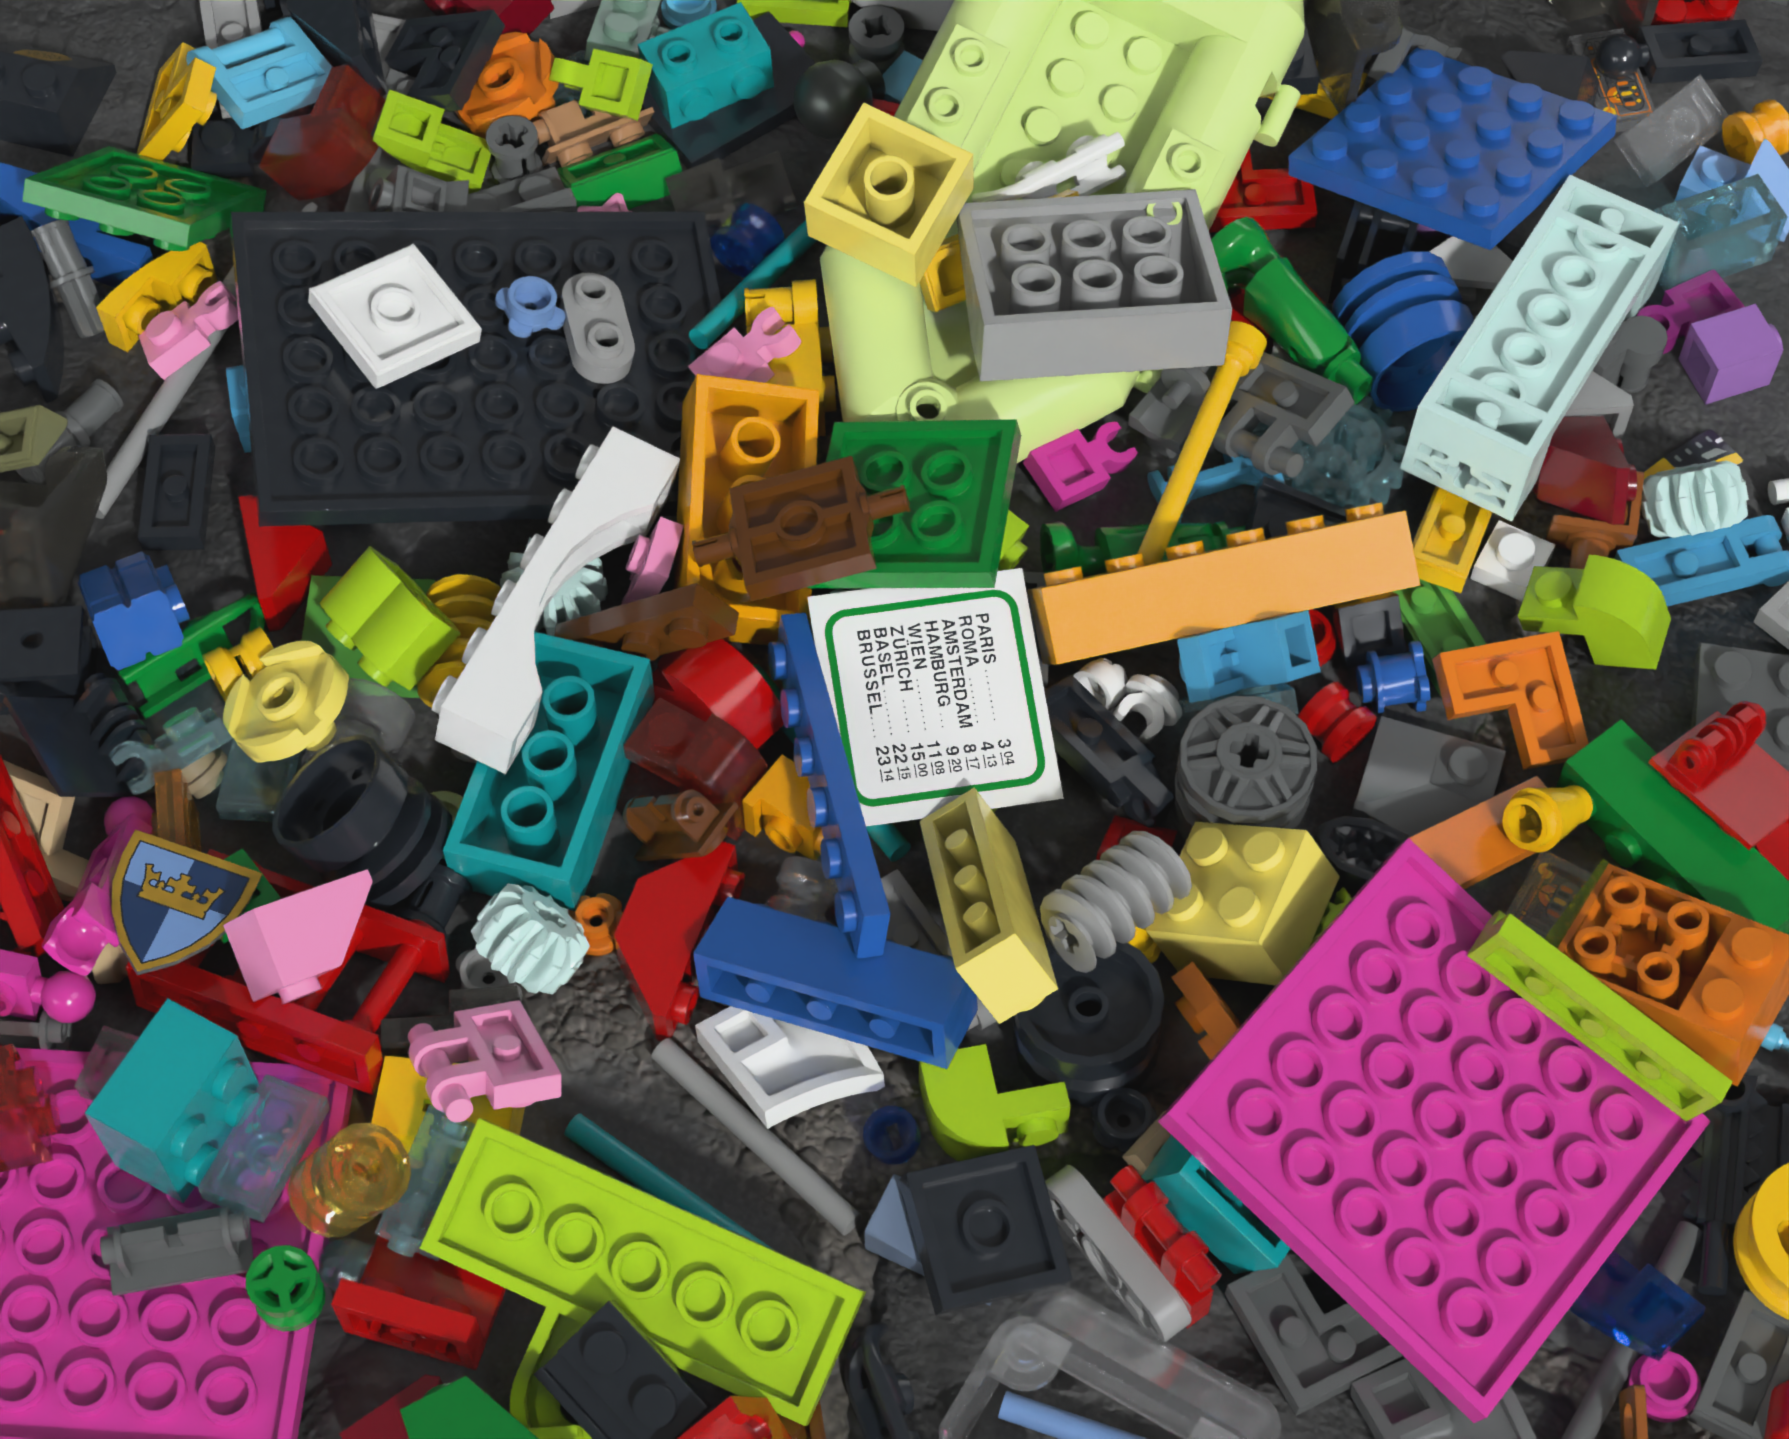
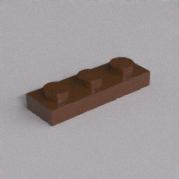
(656, 624)

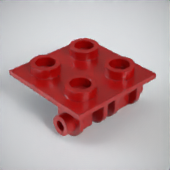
(1730, 773)

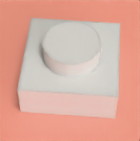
(1509, 560)

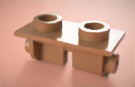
(572, 135)

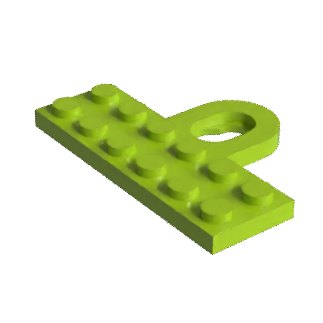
(689, 1284)

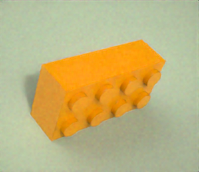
(728, 439)

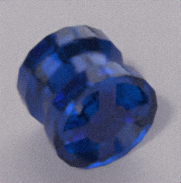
(747, 239)

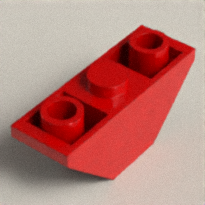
(663, 928)

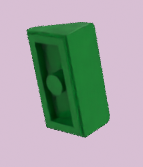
(632, 169)

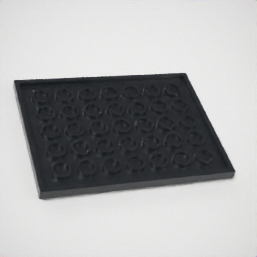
(489, 425)

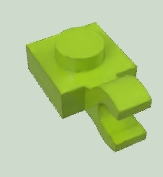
(608, 84)

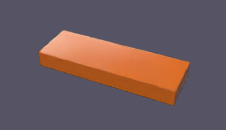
(1474, 841)

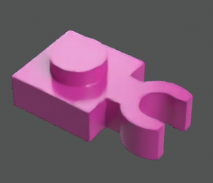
(1075, 469)

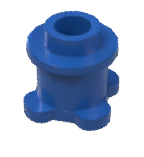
(1394, 679)

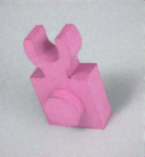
(183, 333)
(748, 355)
(652, 560)

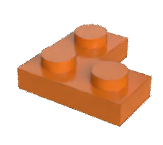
(1529, 681)
(1205, 1009)

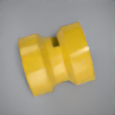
(224, 667)

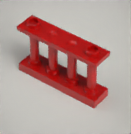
(294, 1031)

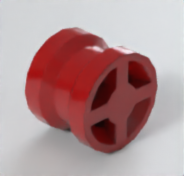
(1337, 721)

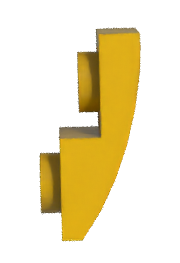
(153, 290)

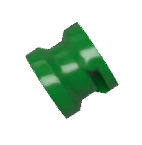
(277, 1273)

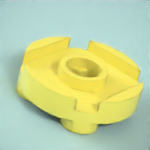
(287, 703)

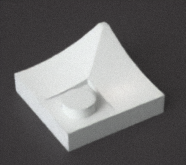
(783, 1065)

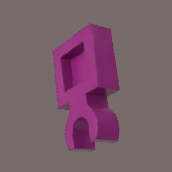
(1692, 302)

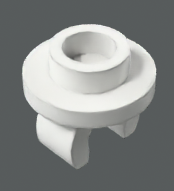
(1152, 698)

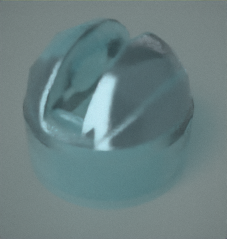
(344, 1259)

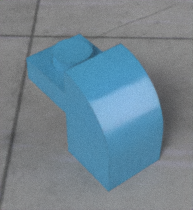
(1248, 656)

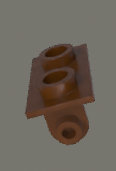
(677, 825)

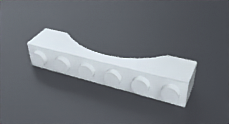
(499, 691)

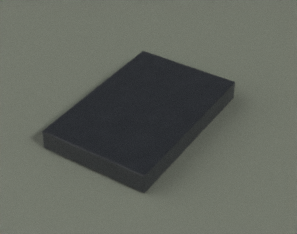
(744, 120)

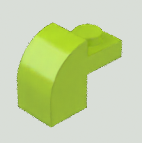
(1607, 603)
(976, 1121)

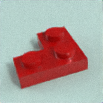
(1269, 198)

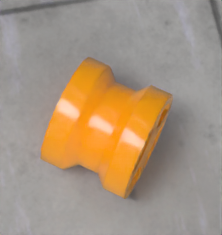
(1745, 131)

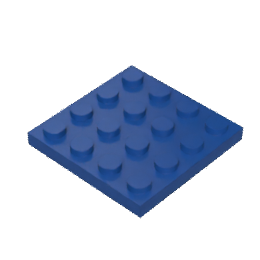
(1453, 147)

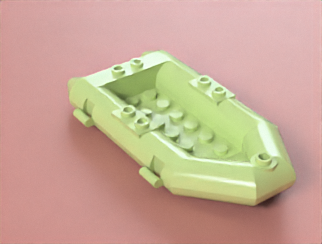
(1017, 90)

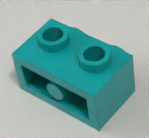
(707, 65)

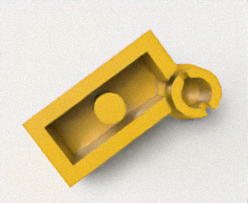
(803, 367)

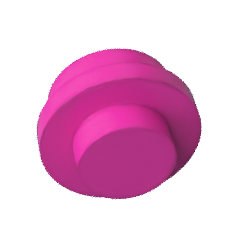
(1669, 1385)

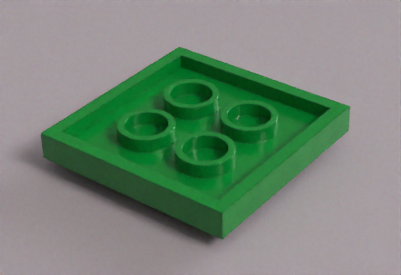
(142, 197)
(957, 496)

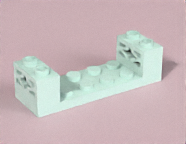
(1535, 345)

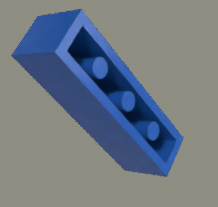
(811, 979)

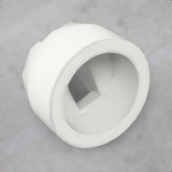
(1104, 681)

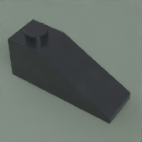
(342, 34)

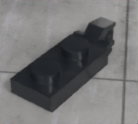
(1106, 753)

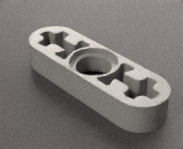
(1116, 1255)

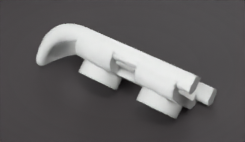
(1084, 162)

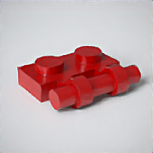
(1164, 1240)

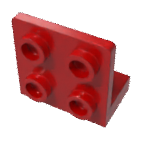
(420, 1306)

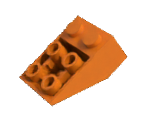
(1684, 965)

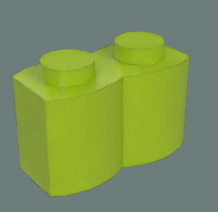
(387, 620)

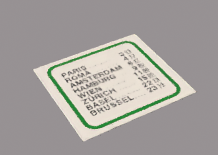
(937, 696)

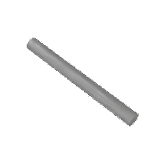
(756, 1136)

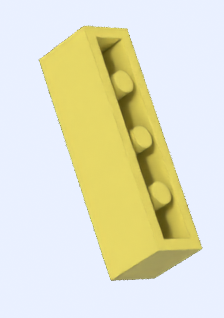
(987, 907)

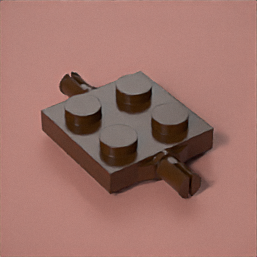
(801, 528)

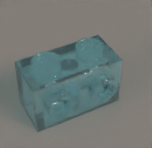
(1722, 231)

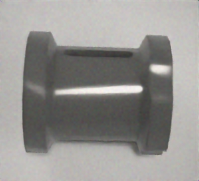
(521, 146)

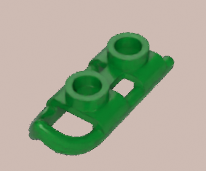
(204, 633)

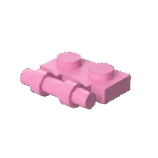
(503, 1060)

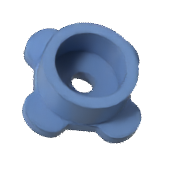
(533, 294)

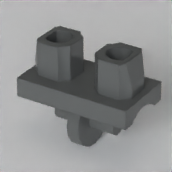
(1171, 408)

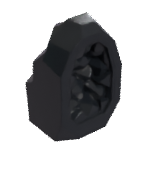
(1357, 848)

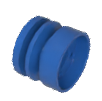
(1404, 323)

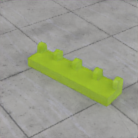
(1598, 1017)

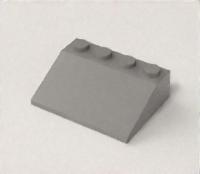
(1091, 285)

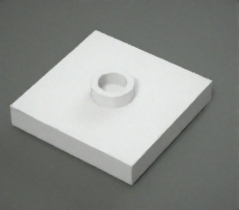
(394, 315)

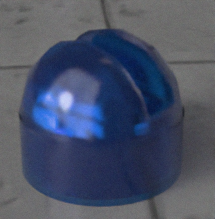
(878, 1139)

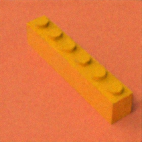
(1222, 586)

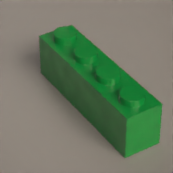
(1667, 834)

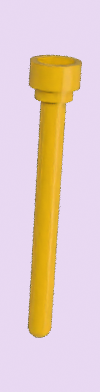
(1243, 353)

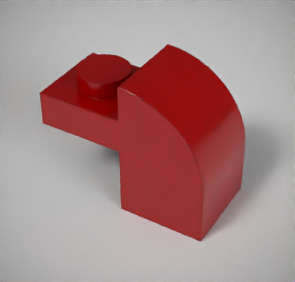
(719, 683)

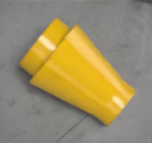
(1544, 816)

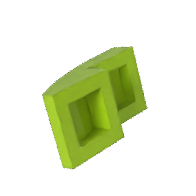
(418, 139)

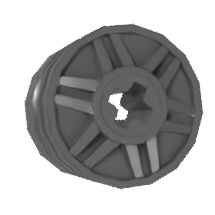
(1253, 733)

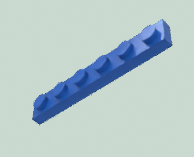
(832, 796)

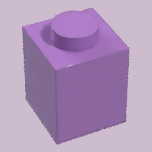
(1731, 353)

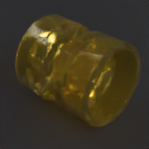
(349, 1180)

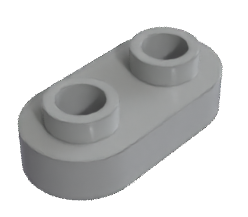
(595, 317)

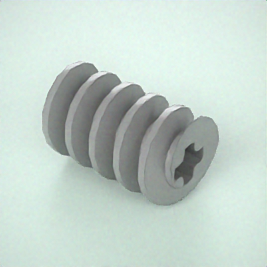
(1113, 899)

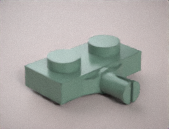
(623, 25)

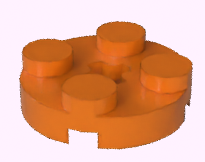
(523, 95)

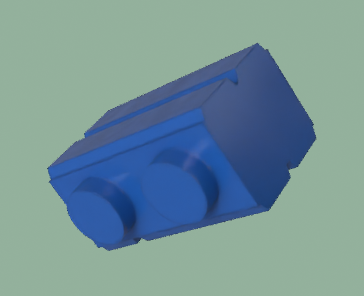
(134, 609)

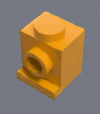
(780, 808)

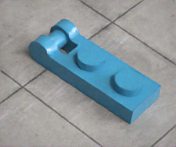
(1713, 561)

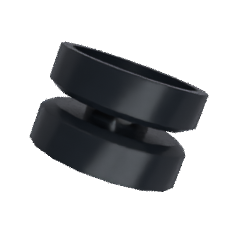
(1094, 1029)

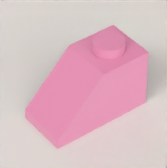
(298, 937)

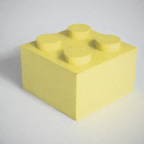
(889, 194)
(1249, 902)

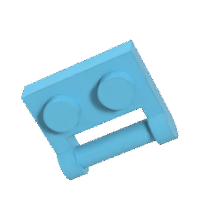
(270, 83)

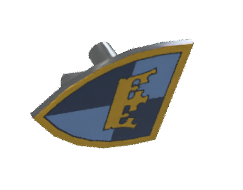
(174, 900)

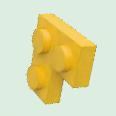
(177, 103)

